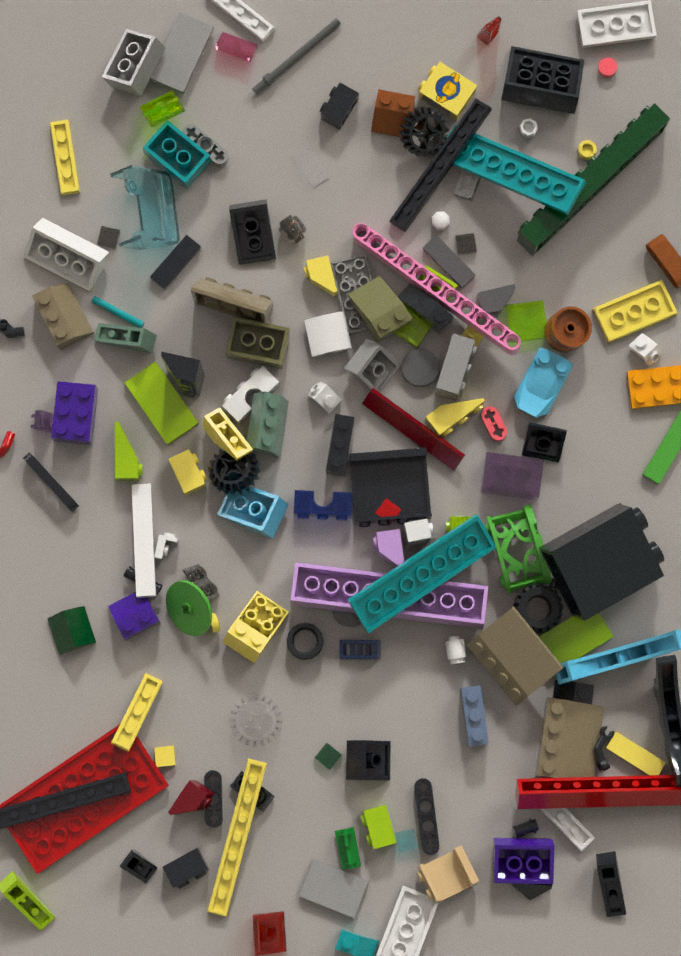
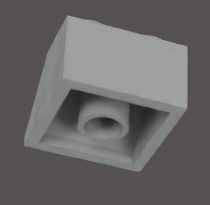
(372, 365)

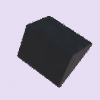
(544, 442)

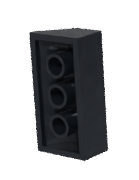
(185, 372)

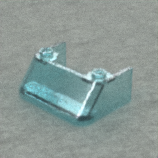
(155, 207)

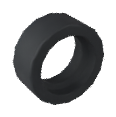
(305, 626)

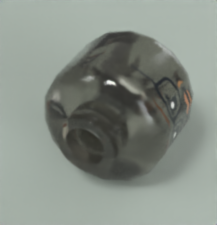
(292, 229)

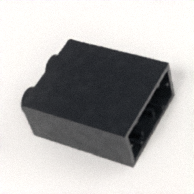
(603, 560)

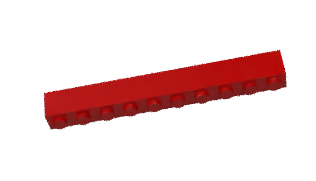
(597, 792)

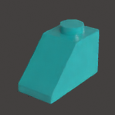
(356, 944)

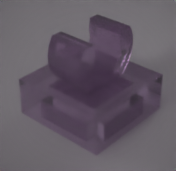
(43, 421)

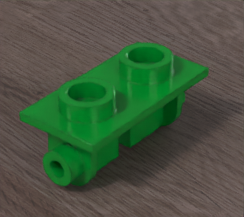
(347, 848)

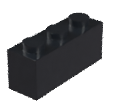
(340, 445)

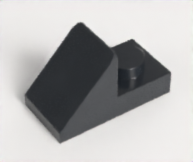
(573, 692)

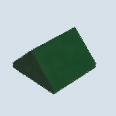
(71, 629)

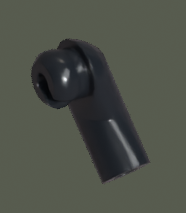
(10, 332)

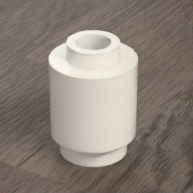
(455, 650)

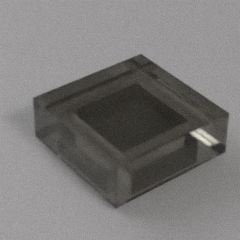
(108, 237)
(465, 244)

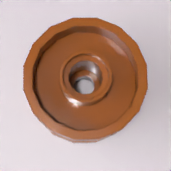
(568, 329)

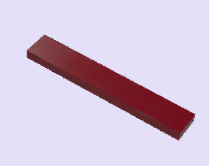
(413, 429)

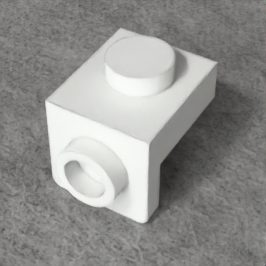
(646, 349)
(324, 396)

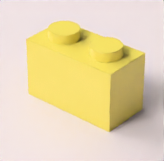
(187, 472)

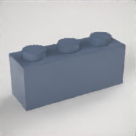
(474, 716)

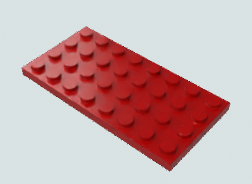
(56, 835)

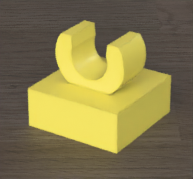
(472, 334)

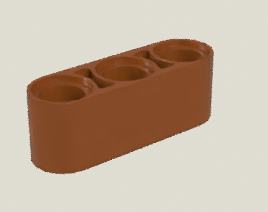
(666, 258)

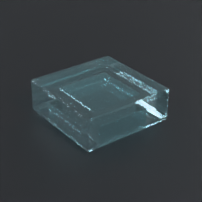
(406, 840)

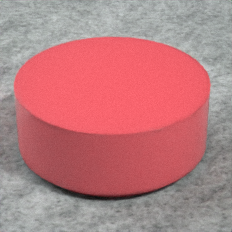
(607, 67)

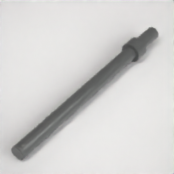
(268, 79)

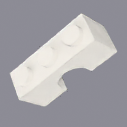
(260, 381)

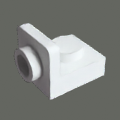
(161, 548)

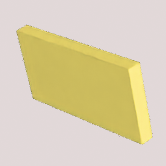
(635, 311)

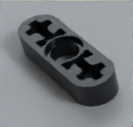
(220, 803)

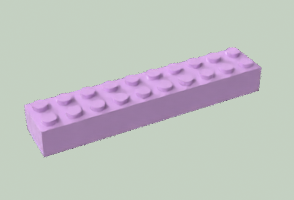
(331, 587)

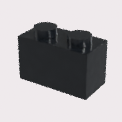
(339, 105)
(185, 868)

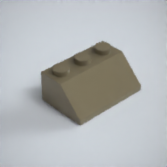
(62, 315)

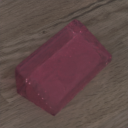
(236, 46)

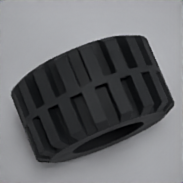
(552, 600)

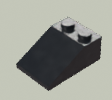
(252, 231)

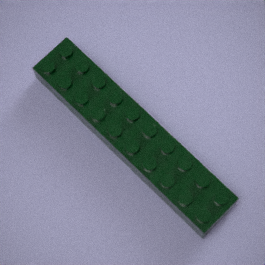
(597, 174)

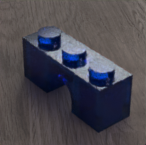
(305, 506)

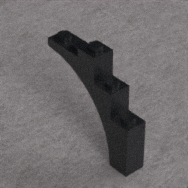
(668, 700)

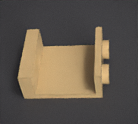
(447, 875)

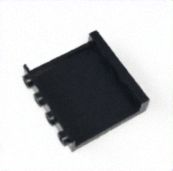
(390, 475)

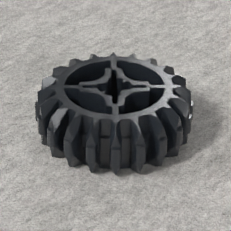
(421, 116)
(233, 480)

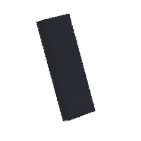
(175, 262)

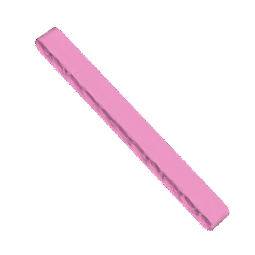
(440, 296)

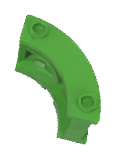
(538, 567)

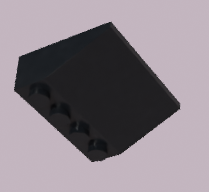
(543, 80)

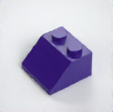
(133, 615)

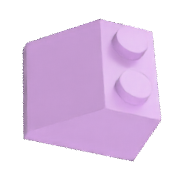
(389, 546)

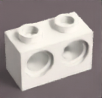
(418, 532)

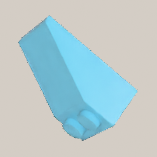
(254, 510)

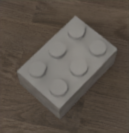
(133, 62)
(455, 367)

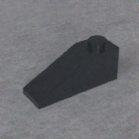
(426, 308)
(610, 883)

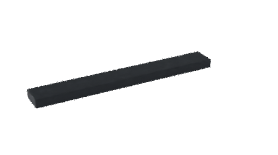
(440, 165)
(64, 800)

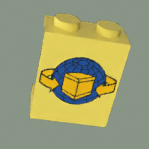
(448, 89)

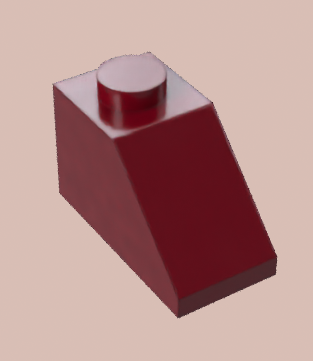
(192, 798)

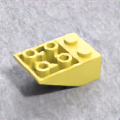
(255, 627)

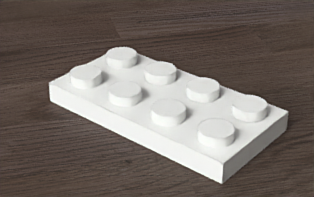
(616, 24)
(407, 924)

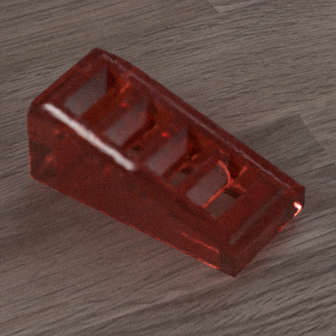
(490, 30)

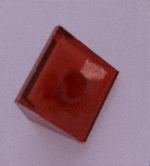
(269, 933)

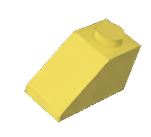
(321, 274)

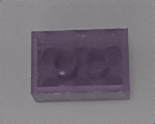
(512, 476)

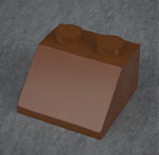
(389, 112)

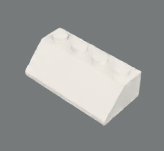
(65, 254)

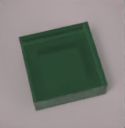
(328, 756)

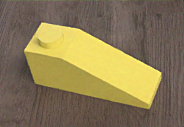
(225, 434)

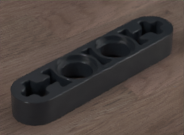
(51, 482)
(426, 816)

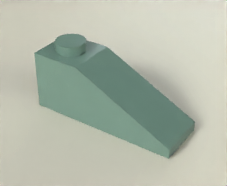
(126, 337)

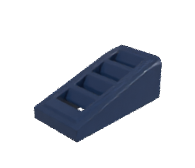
(376, 649)

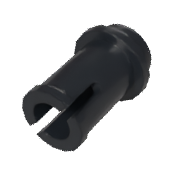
(526, 828)

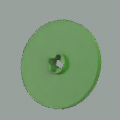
(188, 608)

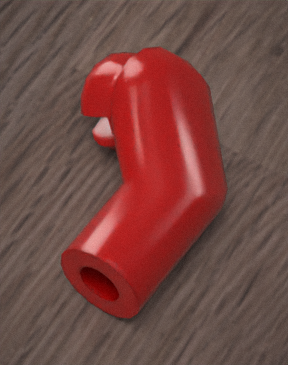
(7, 443)

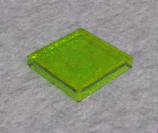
(527, 320)

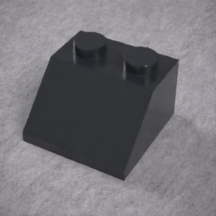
(368, 760)

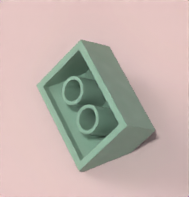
(267, 423)

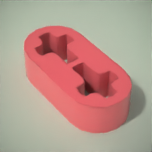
(490, 426)

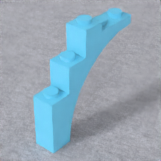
(619, 657)

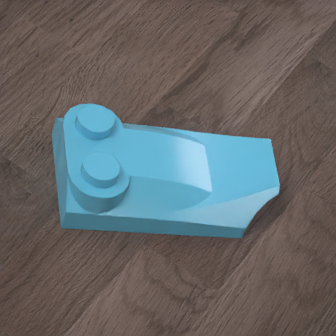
(542, 383)

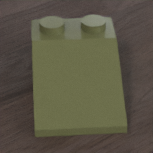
(380, 308)

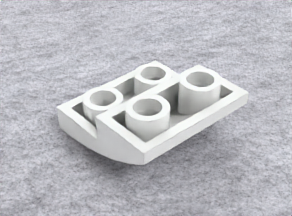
(328, 334)

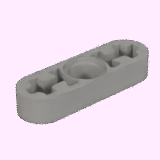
(219, 149)

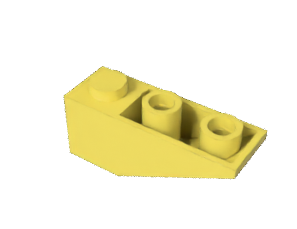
(449, 415)

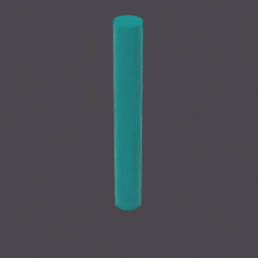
(118, 312)

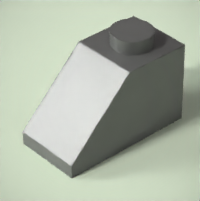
(495, 299)

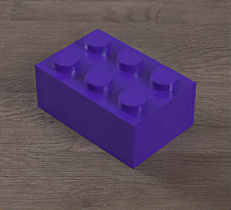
(74, 413)

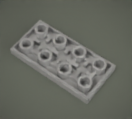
(182, 52)
(349, 276)

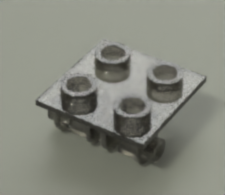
(198, 576)

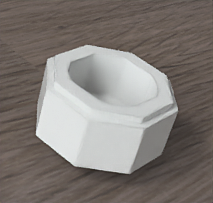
(528, 128)
(440, 221)

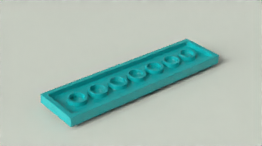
(520, 173)
(421, 573)

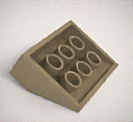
(231, 301)
(515, 656)
(568, 739)

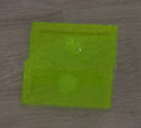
(161, 109)

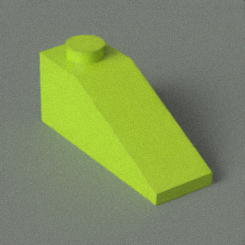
(126, 461)
(25, 900)

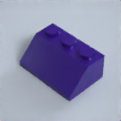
(523, 860)

